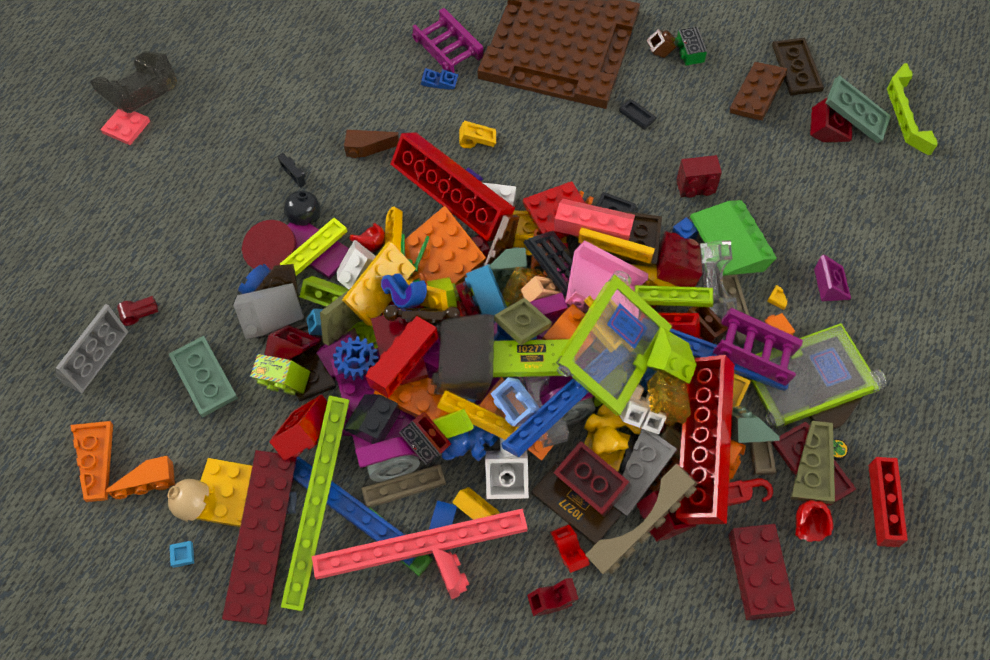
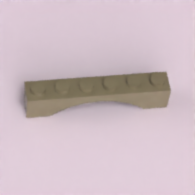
(673, 488)

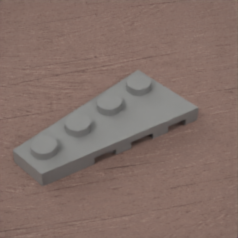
(644, 466)

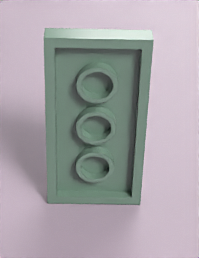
(858, 109)
(203, 376)

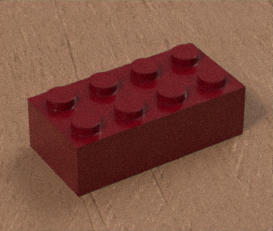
(761, 572)

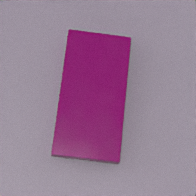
(328, 261)

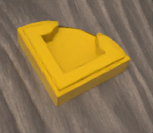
(778, 298)

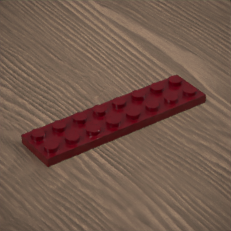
(260, 539)

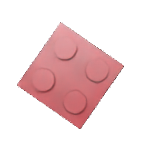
(125, 126)

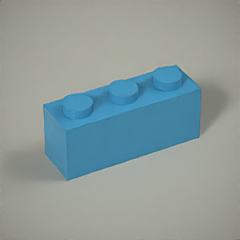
(486, 290)

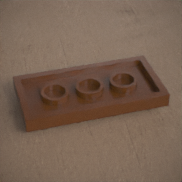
(758, 91)

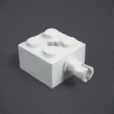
(502, 486)

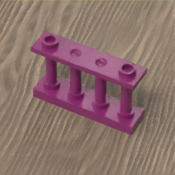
(455, 30)
(764, 333)

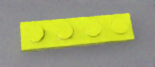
(315, 245)

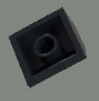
(373, 418)

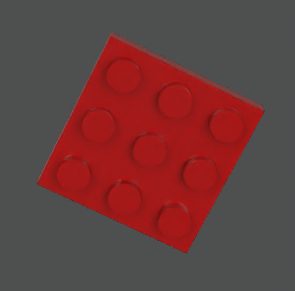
(544, 206)

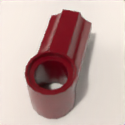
(132, 311)

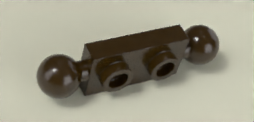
(431, 315)

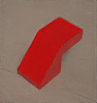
(569, 548)

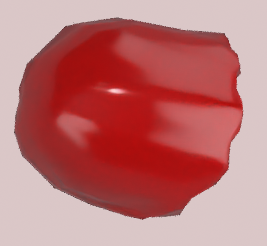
(371, 239)
(813, 521)

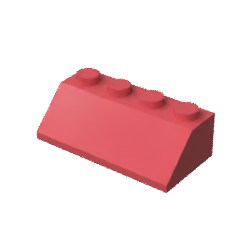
(574, 215)

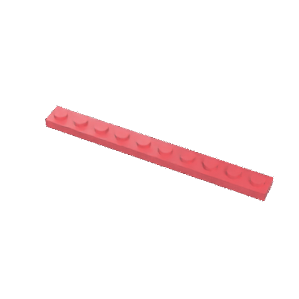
(418, 544)

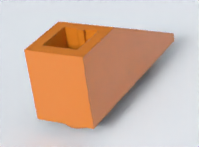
(149, 475)

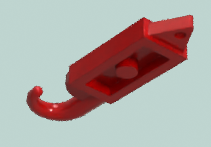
(741, 491)

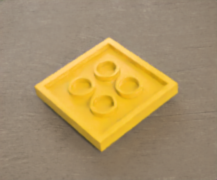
(227, 491)

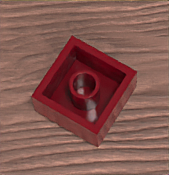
(698, 176)

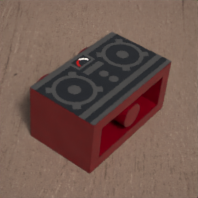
(425, 438)

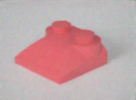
(447, 565)

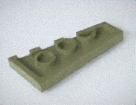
(816, 466)

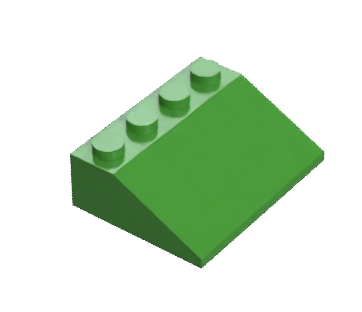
(734, 223)

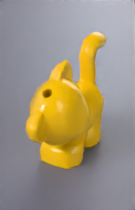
(607, 438)

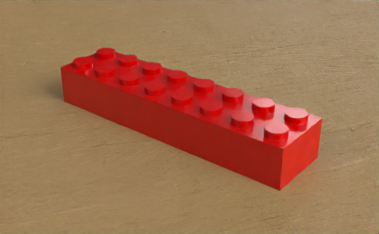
(450, 185)
(708, 441)

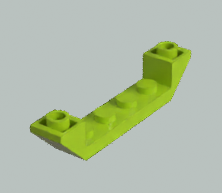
(922, 140)

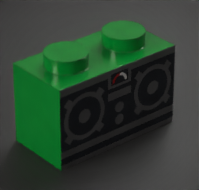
(691, 46)

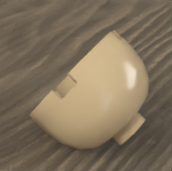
(187, 499)

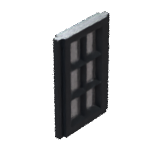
(553, 258)

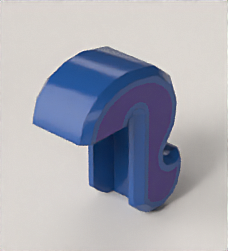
(403, 294)

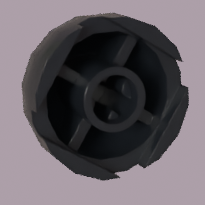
(302, 208)

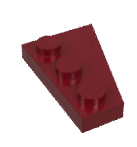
(466, 296)

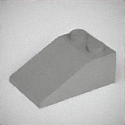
(267, 310)

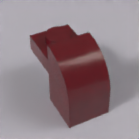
(553, 598)

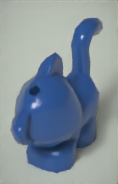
(469, 440)

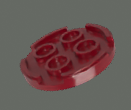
(268, 244)

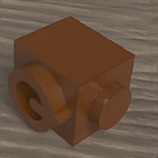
(661, 43)

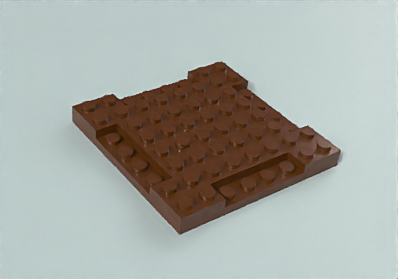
(561, 47)

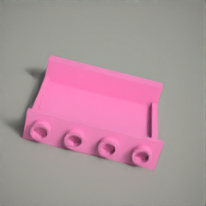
(591, 271)

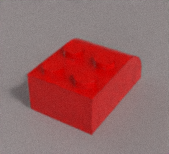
(300, 429)

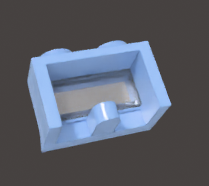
(514, 401)

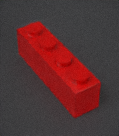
(402, 356)
(887, 502)

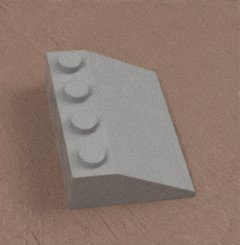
(91, 350)

